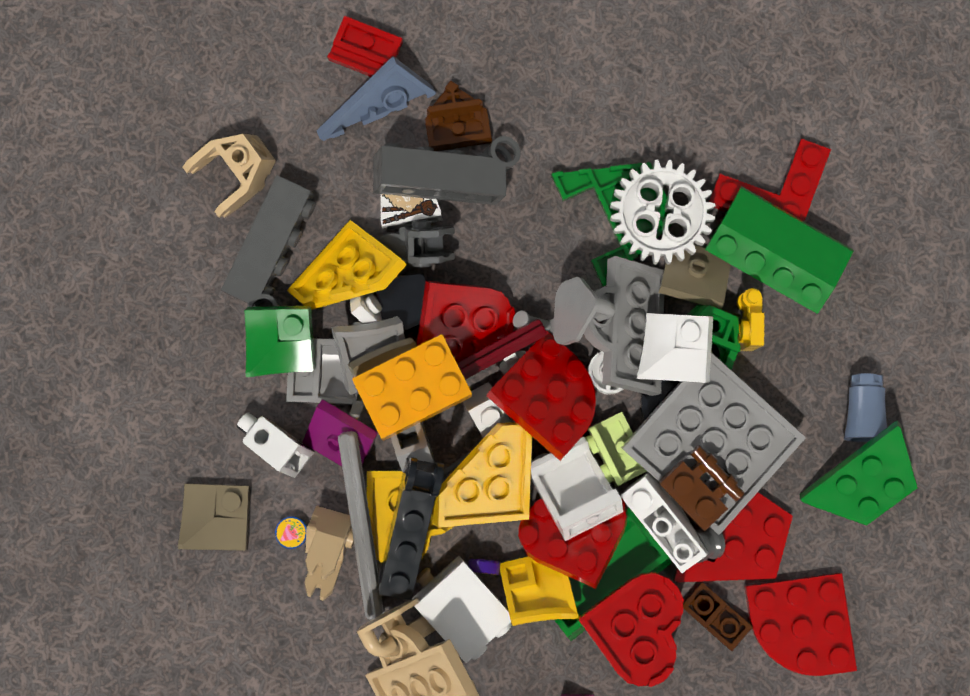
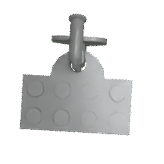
(621, 315)

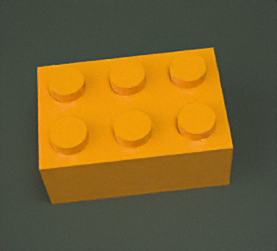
(412, 387)

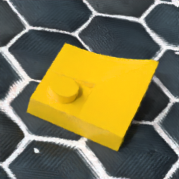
(536, 592)

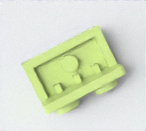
(607, 440)

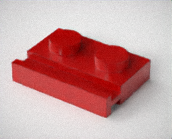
(363, 47)

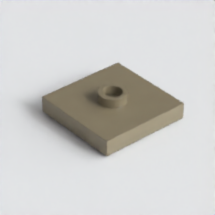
(697, 278)

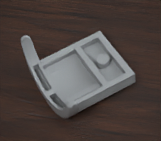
(325, 381)

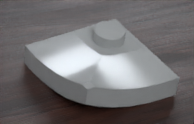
(362, 339)

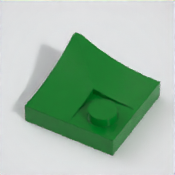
(279, 340)

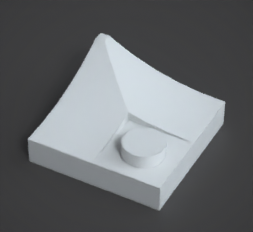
(676, 348)

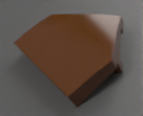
(457, 121)

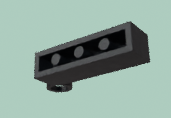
(409, 527)

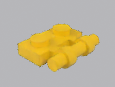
(752, 322)

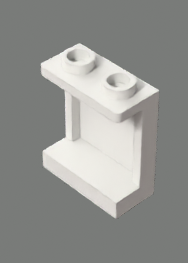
(575, 490)
(463, 610)

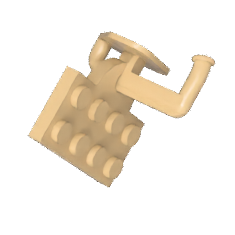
(408, 661)

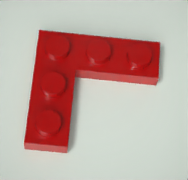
(798, 186)

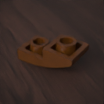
(717, 617)

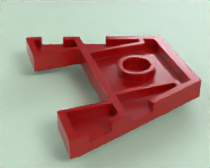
(752, 546)

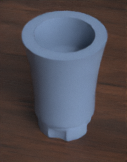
(865, 408)

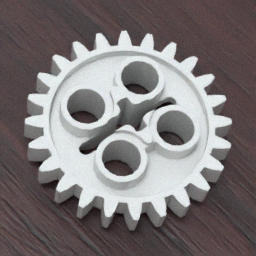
(634, 207)

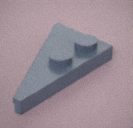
(380, 95)

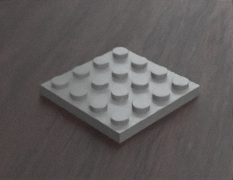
(724, 420)

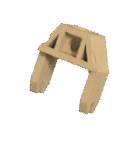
(247, 160)
(326, 544)

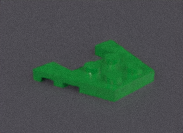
(604, 183)

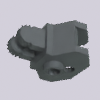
(420, 243)

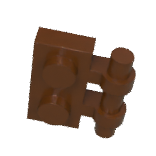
(693, 495)

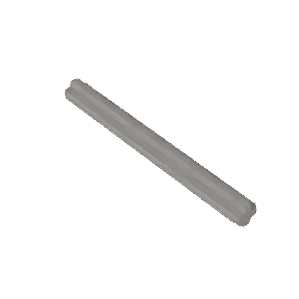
(360, 524)

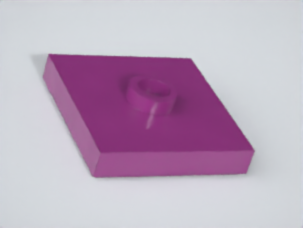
(328, 424)

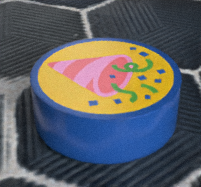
(291, 532)

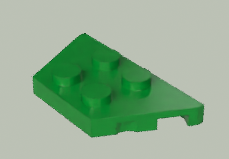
(867, 480)

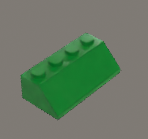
(779, 250)

